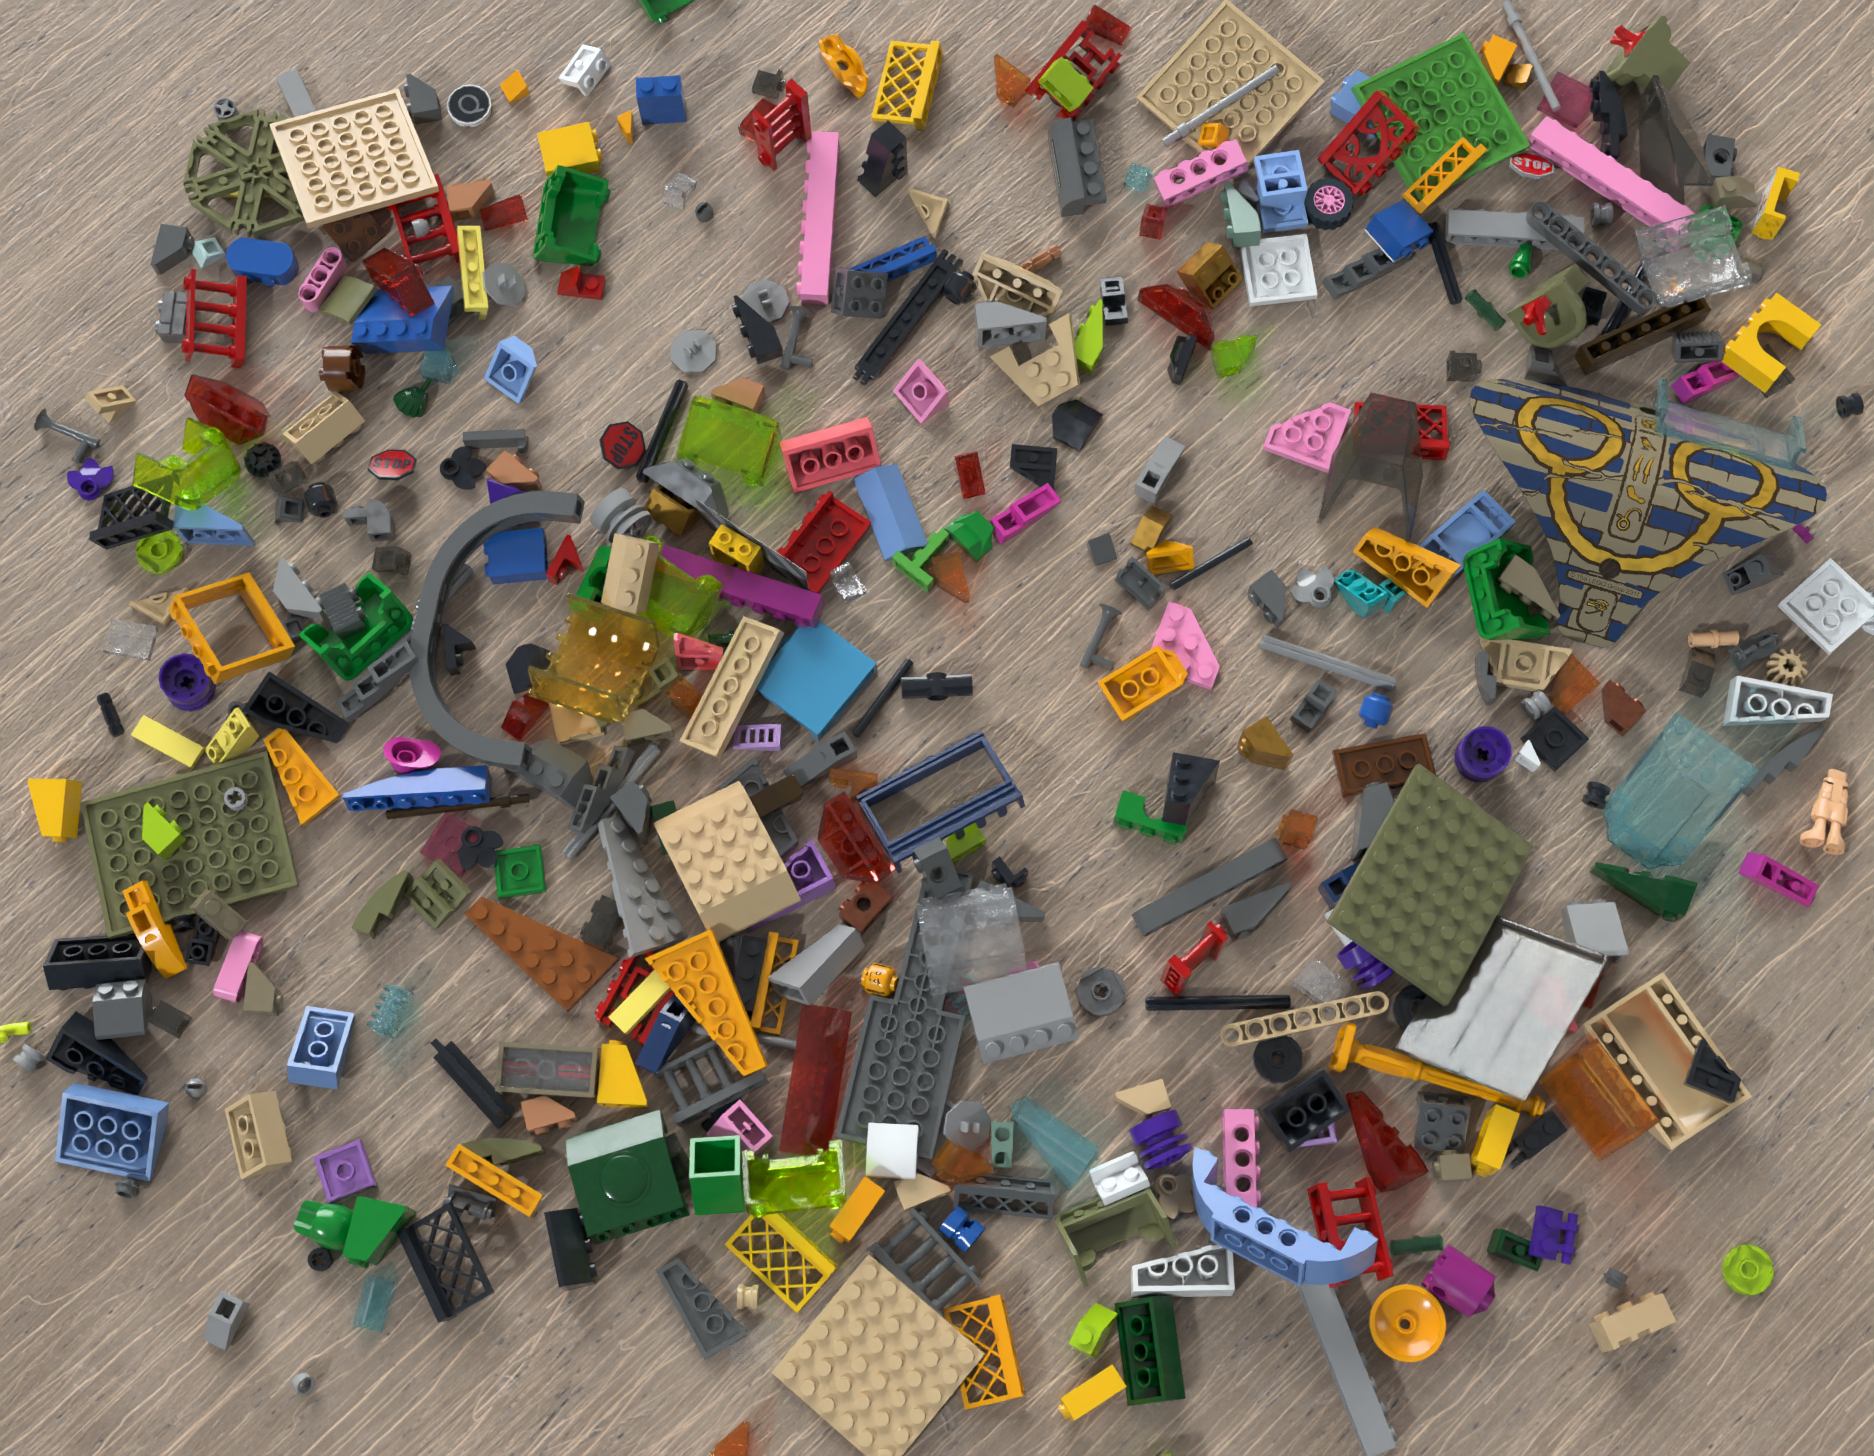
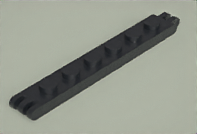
(906, 318)

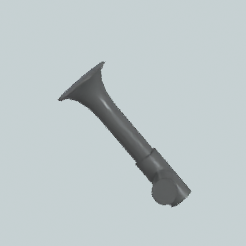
(799, 314)
(44, 421)
(1090, 656)

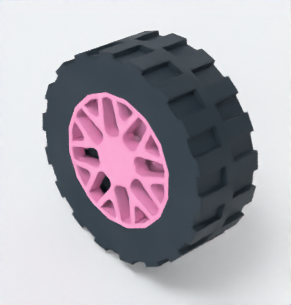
(1328, 203)

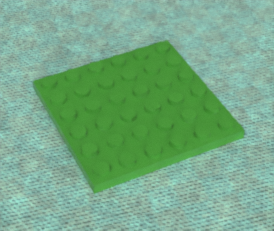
(1450, 99)

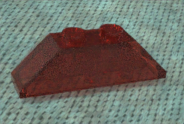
(1180, 310)
(227, 409)
(851, 842)

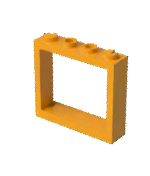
(259, 608)

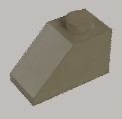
(1733, 193)
(644, 727)
(261, 994)

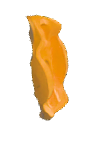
(836, 51)

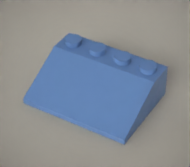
(110, 1131)

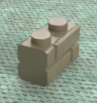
(218, 914)

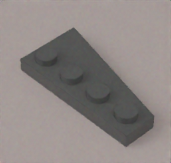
(702, 1313)

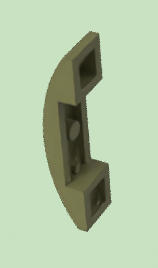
(657, 681)

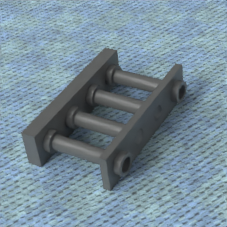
(708, 1101)
(901, 1269)

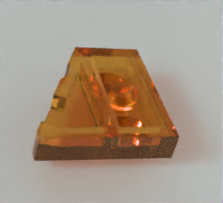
(1572, 685)

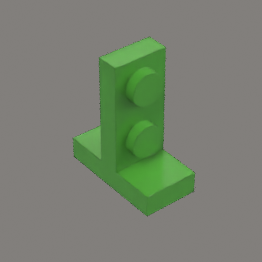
(921, 559)

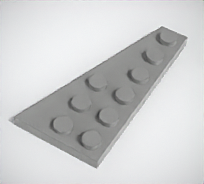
(638, 896)

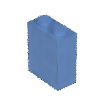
(1345, 104)

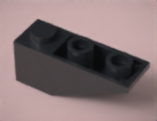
(760, 333)

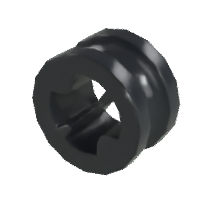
(182, 923)
(320, 1251)

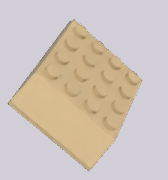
(727, 861)
(1653, 1044)

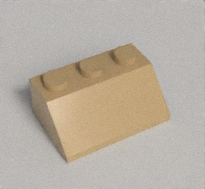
(324, 427)
(630, 573)
(258, 1134)

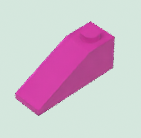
(1778, 878)

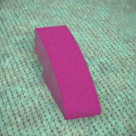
(1703, 381)
(1024, 513)

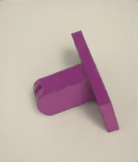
(1803, 533)

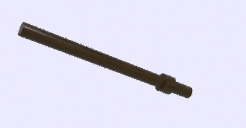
(503, 801)

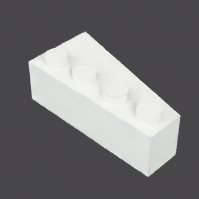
(1766, 702)
(1187, 1274)

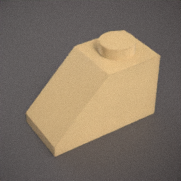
(1145, 1099)
(919, 1191)

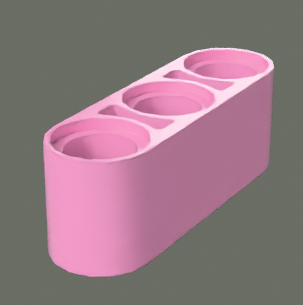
(322, 269)
(233, 974)

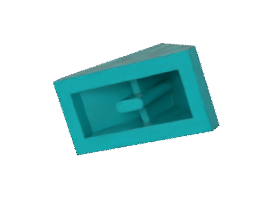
(1395, 595)

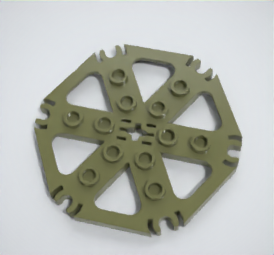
(240, 174)

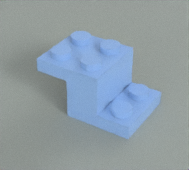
(1281, 191)

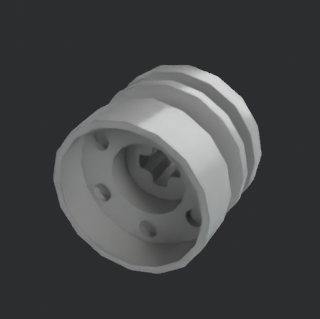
(620, 515)

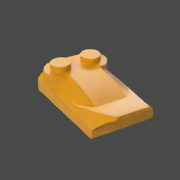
(1143, 682)

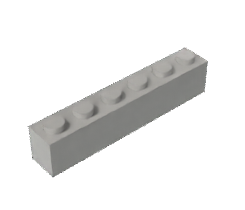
(1499, 229)

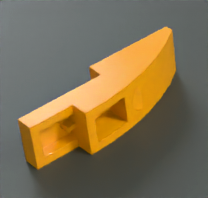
(151, 931)

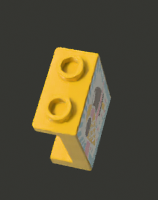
(1778, 188)

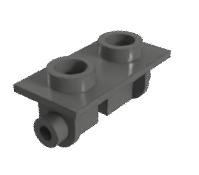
(1754, 649)
(476, 1203)

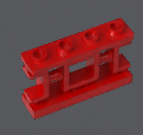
(1083, 63)
(627, 981)

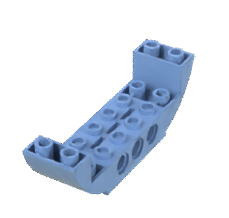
(1270, 1240)

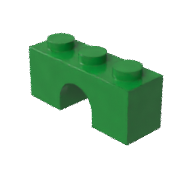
(594, 579)
(1132, 815)

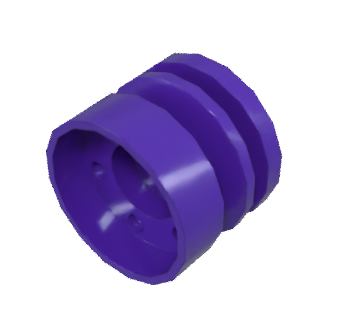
(175, 676)
(1484, 741)
(1369, 967)
(1161, 1140)

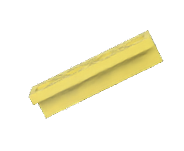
(471, 270)

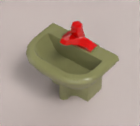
(1646, 55)
(1553, 310)

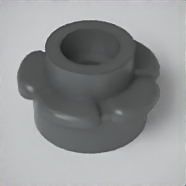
(127, 1188)
(1615, 1278)

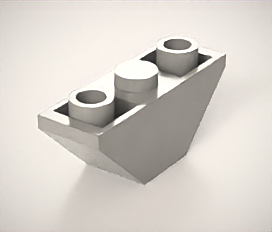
(296, 594)

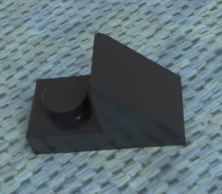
(454, 645)

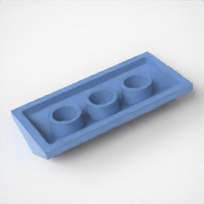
(890, 511)

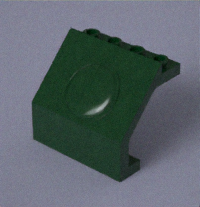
(625, 1177)

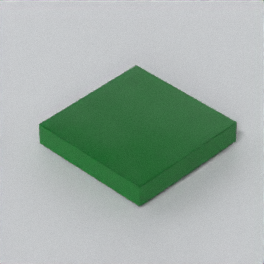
(520, 872)

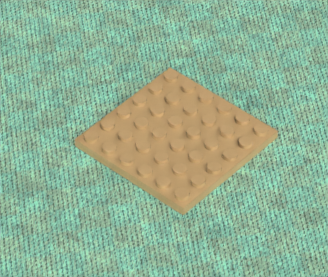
(1218, 61)
(353, 158)
(878, 1362)

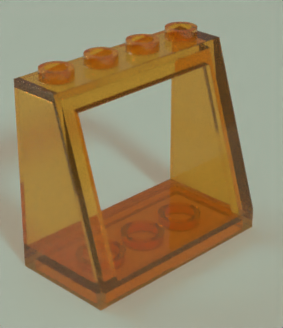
(1598, 1100)

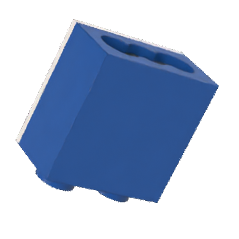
(1399, 230)

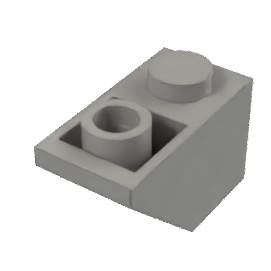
(225, 1319)

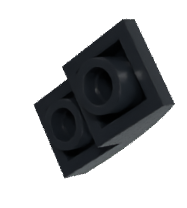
(202, 944)

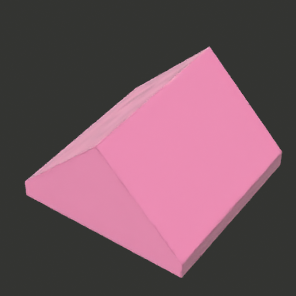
(922, 392)

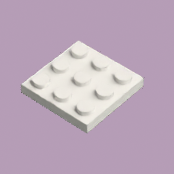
(1279, 271)
(1829, 606)

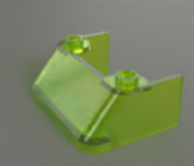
(190, 481)

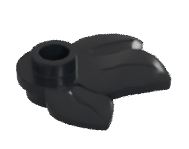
(466, 468)
(480, 851)

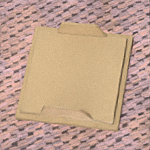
(573, 726)

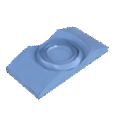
(1471, 527)

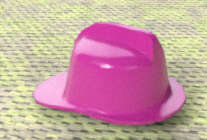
(409, 754)

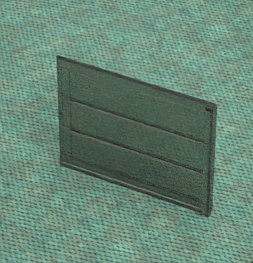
(1506, 1009)

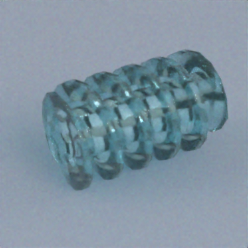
(389, 1010)

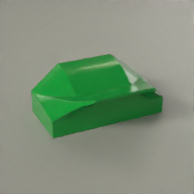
(972, 534)

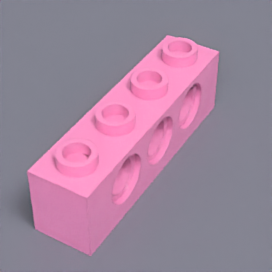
(1213, 175)
(1241, 1120)

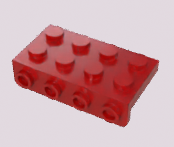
(825, 539)

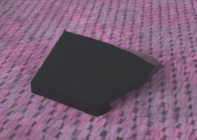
(1074, 423)
(519, 662)

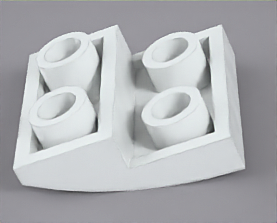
(892, 1151)

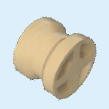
(748, 1296)

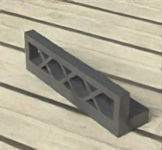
(1005, 1189)

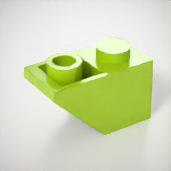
(159, 833)

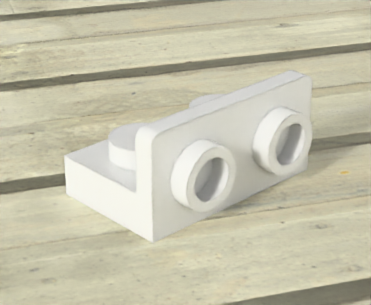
(585, 69)
(1119, 1178)

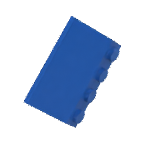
(390, 329)

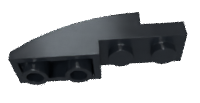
(1609, 111)

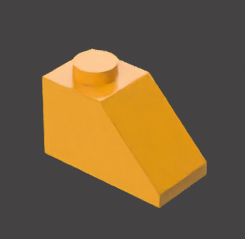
(1497, 56)

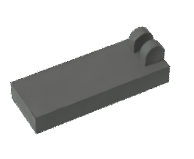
(497, 439)

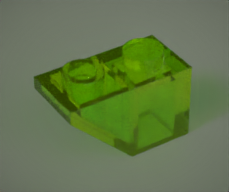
(1231, 356)

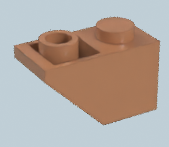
(468, 198)
(740, 394)
(509, 470)
(544, 1114)

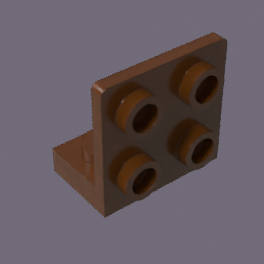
(354, 234)

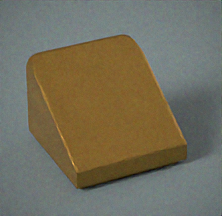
(1517, 76)

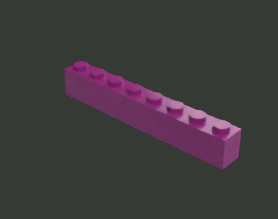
(753, 590)

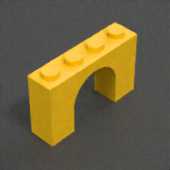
(1776, 317)

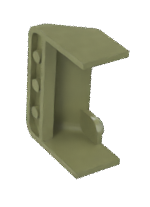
(1097, 1227)

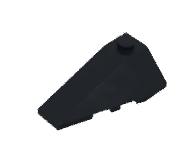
(289, 709)
(79, 1051)

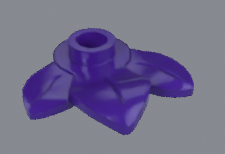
(90, 477)

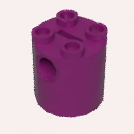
(1460, 1282)

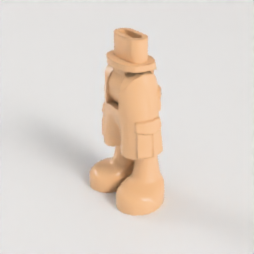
(1829, 809)

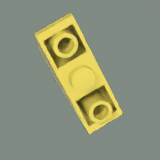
(232, 739)

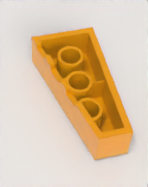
(1407, 565)

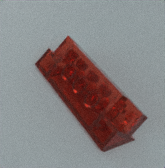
(815, 1079)

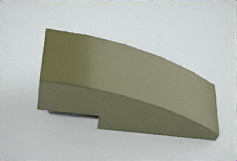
(382, 905)
(504, 1150)

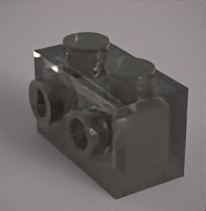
(603, 924)

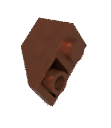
(1619, 708)

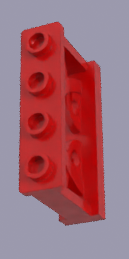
(1338, 148)

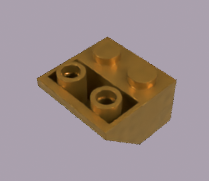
(1210, 274)

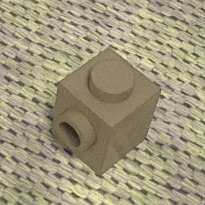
(1452, 1167)

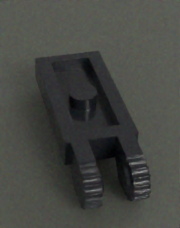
(1536, 1138)

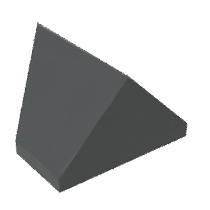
(1542, 367)

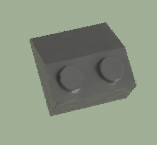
(634, 807)
(121, 1009)

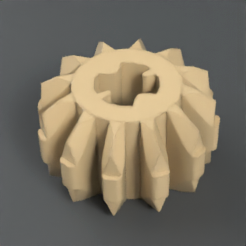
(1790, 661)

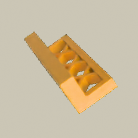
(1450, 177)
(764, 985)
(494, 1180)

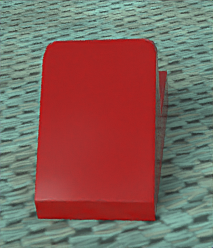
(581, 285)
(566, 556)

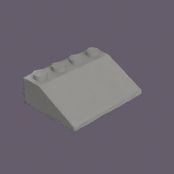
(1020, 1013)

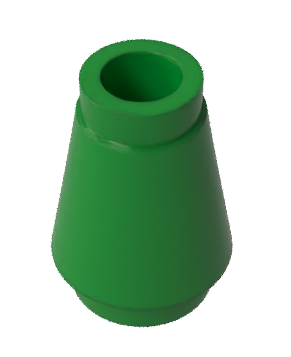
(1521, 262)

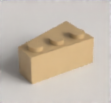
(1631, 1321)

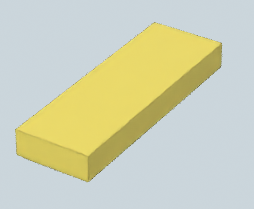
(168, 742)
(640, 1002)

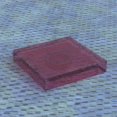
(1573, 98)
(446, 842)

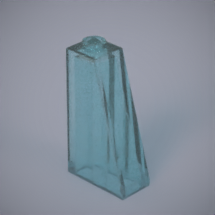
(1056, 1142)

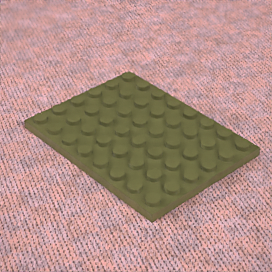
(224, 851)
(1430, 884)

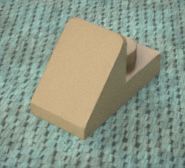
(110, 401)

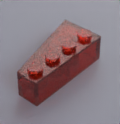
(399, 279)

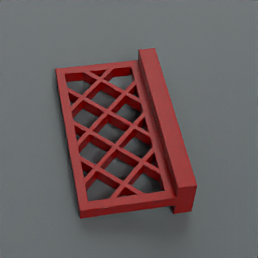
(1430, 448)

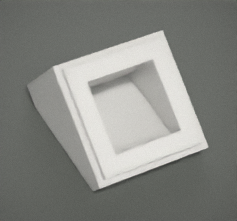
(1528, 757)

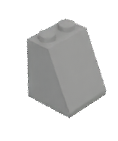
(1596, 928)

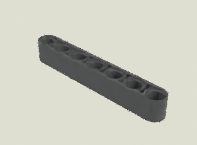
(1594, 269)
(1209, 887)

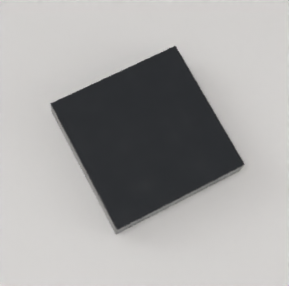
(1555, 738)

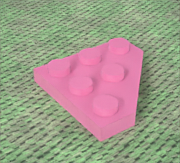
(1309, 436)
(1183, 635)

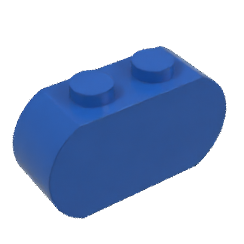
(262, 261)

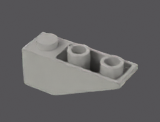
(1158, 470)

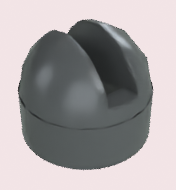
(707, 213)

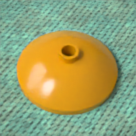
(1424, 1317)

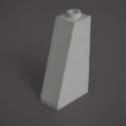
(818, 965)

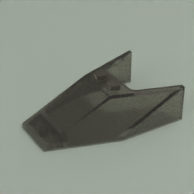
(1668, 144)
(1380, 450)

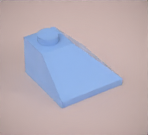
(512, 368)

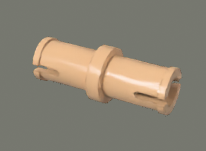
(1713, 638)

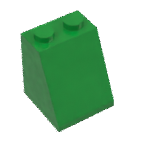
(716, 1175)
(374, 1230)

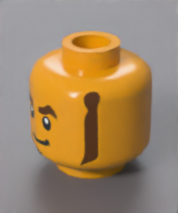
(879, 980)

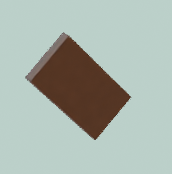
(1381, 762)

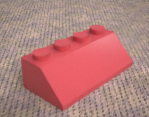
(830, 454)

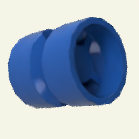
(961, 1229)

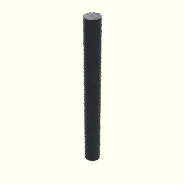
(1211, 563)
(882, 698)

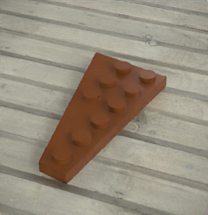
(551, 958)

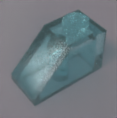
(438, 366)

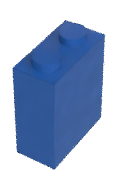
(661, 99)
(516, 556)

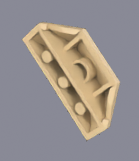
(1015, 286)

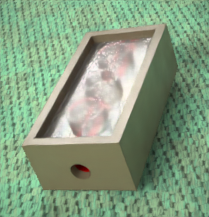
(548, 1069)

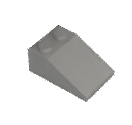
(1006, 325)

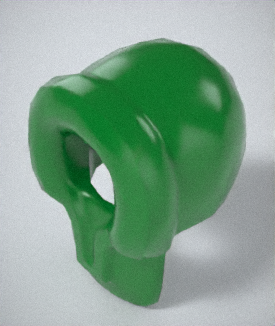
(324, 1223)

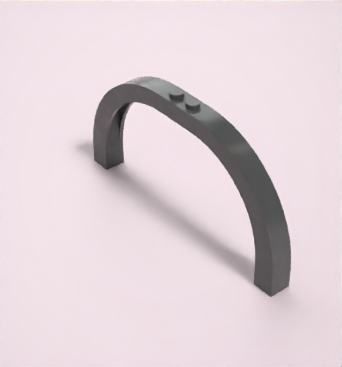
(432, 606)

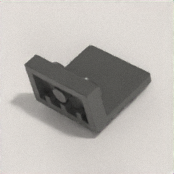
(859, 293)
(1442, 1121)

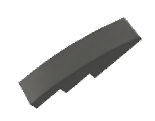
(1361, 273)
(381, 678)
(1787, 758)
(597, 796)

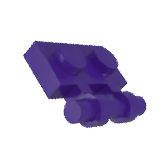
(1546, 1234)

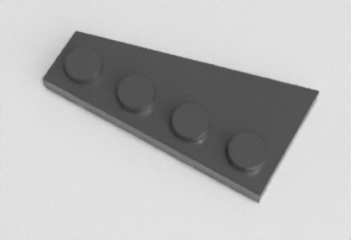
(776, 824)

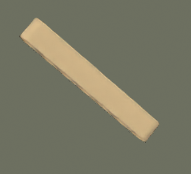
(1313, 1011)

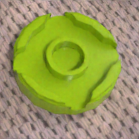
(160, 552)
(1747, 1270)

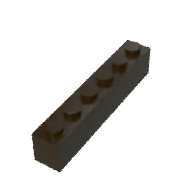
(1640, 334)

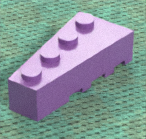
(809, 878)

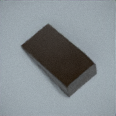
(777, 796)

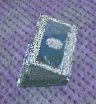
(373, 1303)

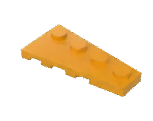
(303, 781)

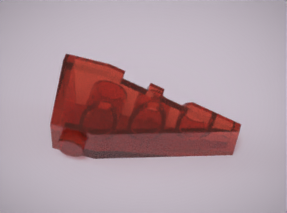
(1385, 1155)

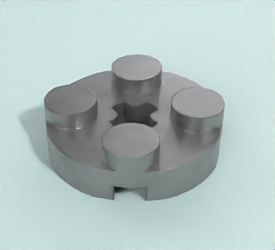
(1104, 978)

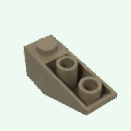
(1526, 583)

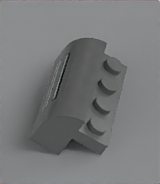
(1076, 165)

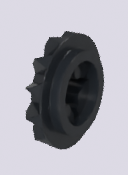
(263, 468)

